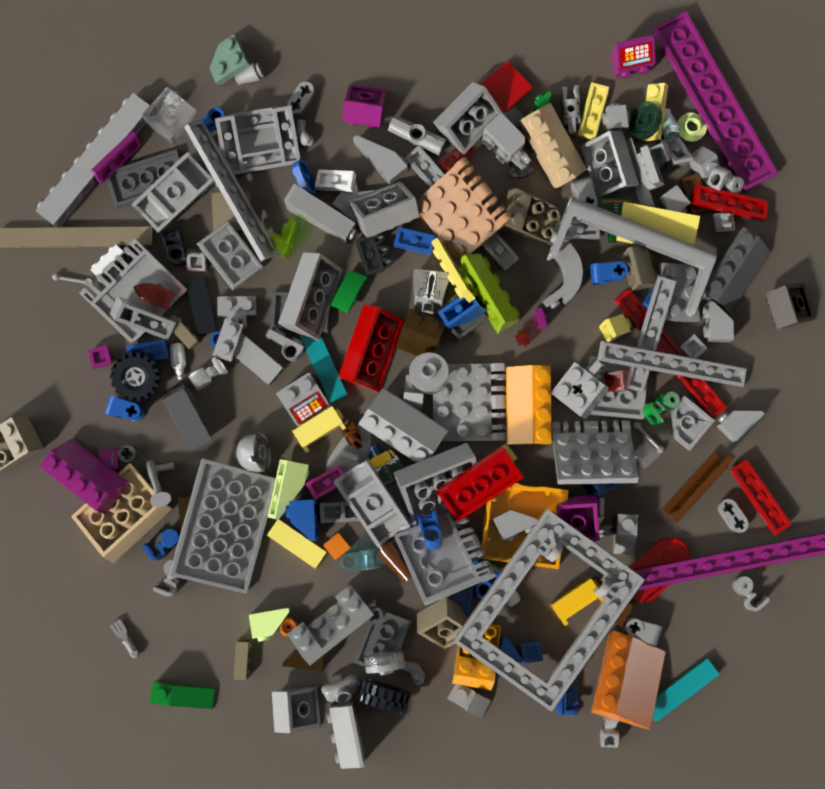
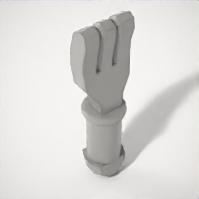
(121, 632)

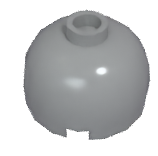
(252, 453)

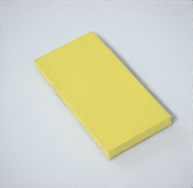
(673, 223)

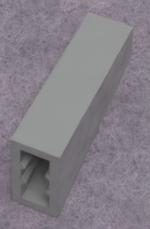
(319, 214)

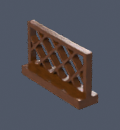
(696, 486)

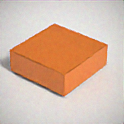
(336, 546)

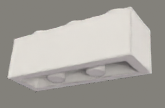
(106, 259)

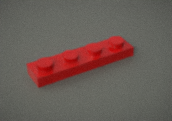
(730, 202)
(760, 497)

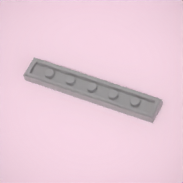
(652, 328)

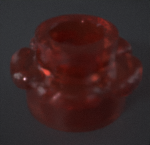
(522, 338)

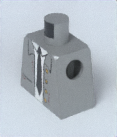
(429, 289)

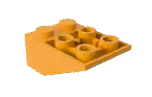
(471, 671)

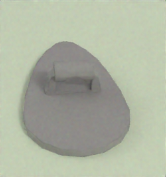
(347, 455)

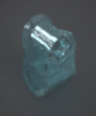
(361, 560)

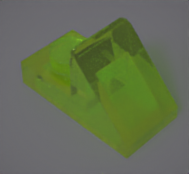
(284, 243)

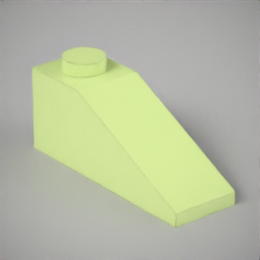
(288, 483)

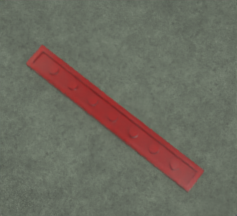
(698, 388)

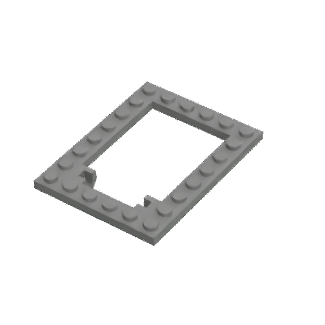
(617, 590)

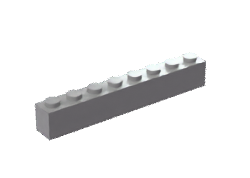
(80, 179)

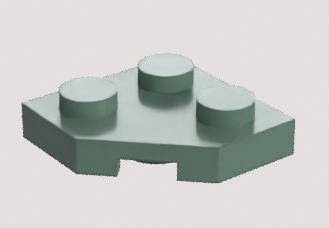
(228, 60)

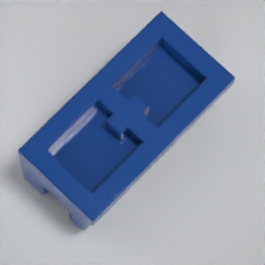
(569, 702)

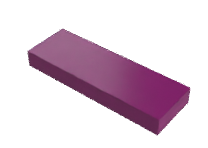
(116, 157)

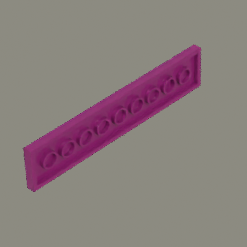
(714, 100)

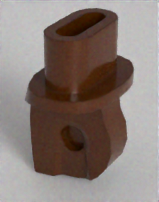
(352, 435)

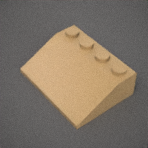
(125, 521)

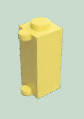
(318, 427)

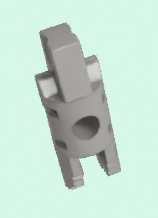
(571, 118)

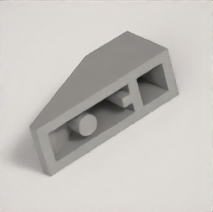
(384, 160)
(141, 318)

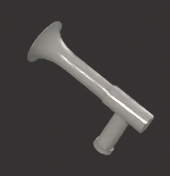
(159, 498)

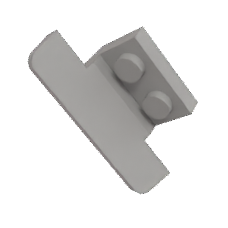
(647, 172)

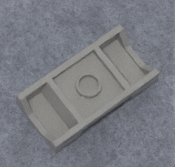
(173, 192)
(372, 502)
(331, 626)

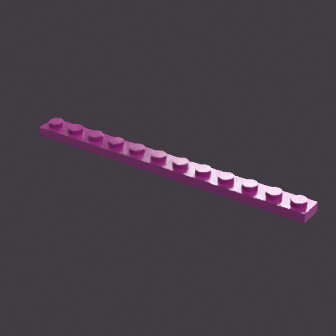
(732, 561)

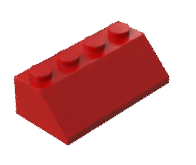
(371, 348)

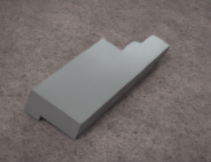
(257, 360)

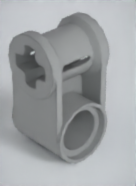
(584, 190)
(644, 631)

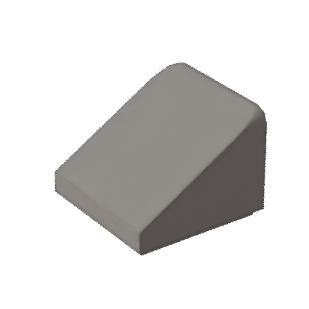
(196, 260)

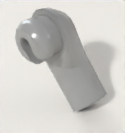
(302, 136)
(415, 671)

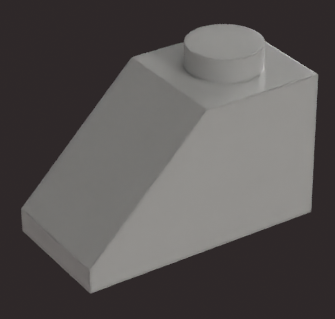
(737, 423)
(625, 533)

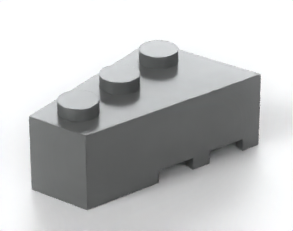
(187, 416)

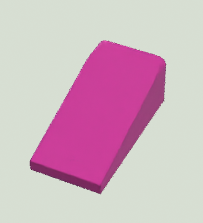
(324, 483)

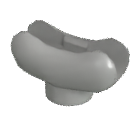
(341, 690)

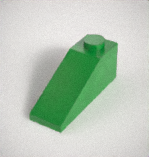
(181, 695)

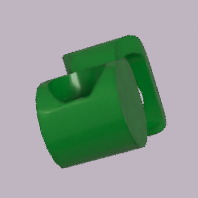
(662, 402)

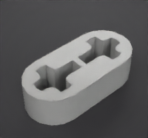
(297, 96)
(736, 512)

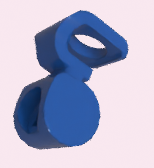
(169, 540)

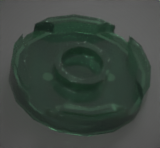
(645, 120)

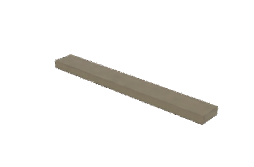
(75, 237)

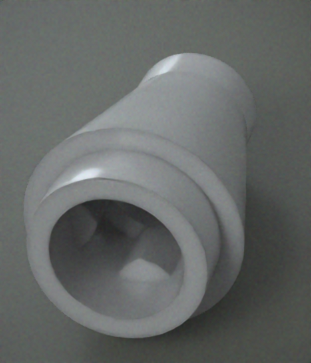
(250, 74)

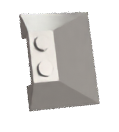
(258, 139)

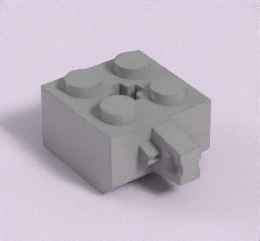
(505, 142)
(586, 379)

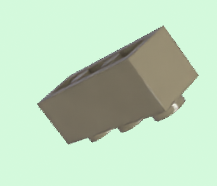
(182, 332)
(242, 660)

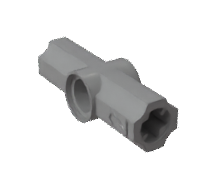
(427, 141)

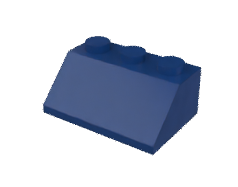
(305, 517)

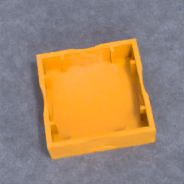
(524, 500)

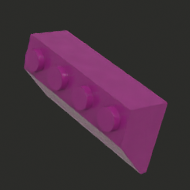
(84, 475)

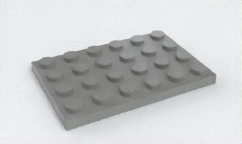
(223, 526)

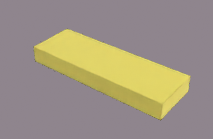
(593, 111)
(296, 543)

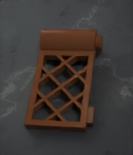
(392, 556)

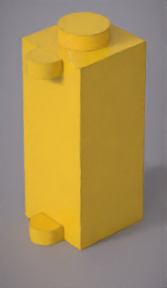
(575, 599)

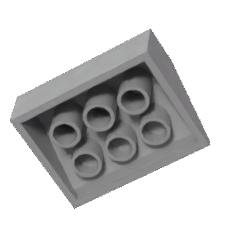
(422, 479)

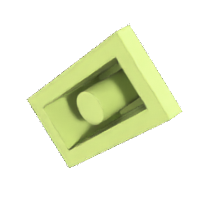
(267, 622)

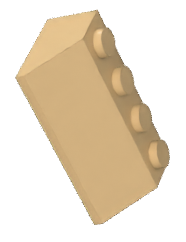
(552, 145)

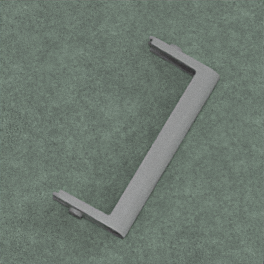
(643, 236)

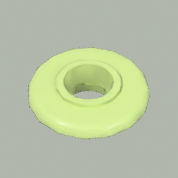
(688, 135)

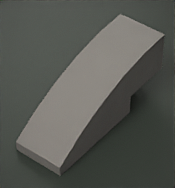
(335, 513)

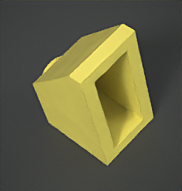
(615, 327)

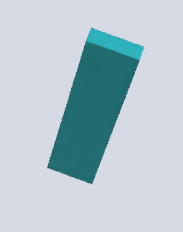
(324, 368)
(684, 688)

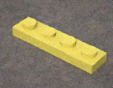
(455, 275)

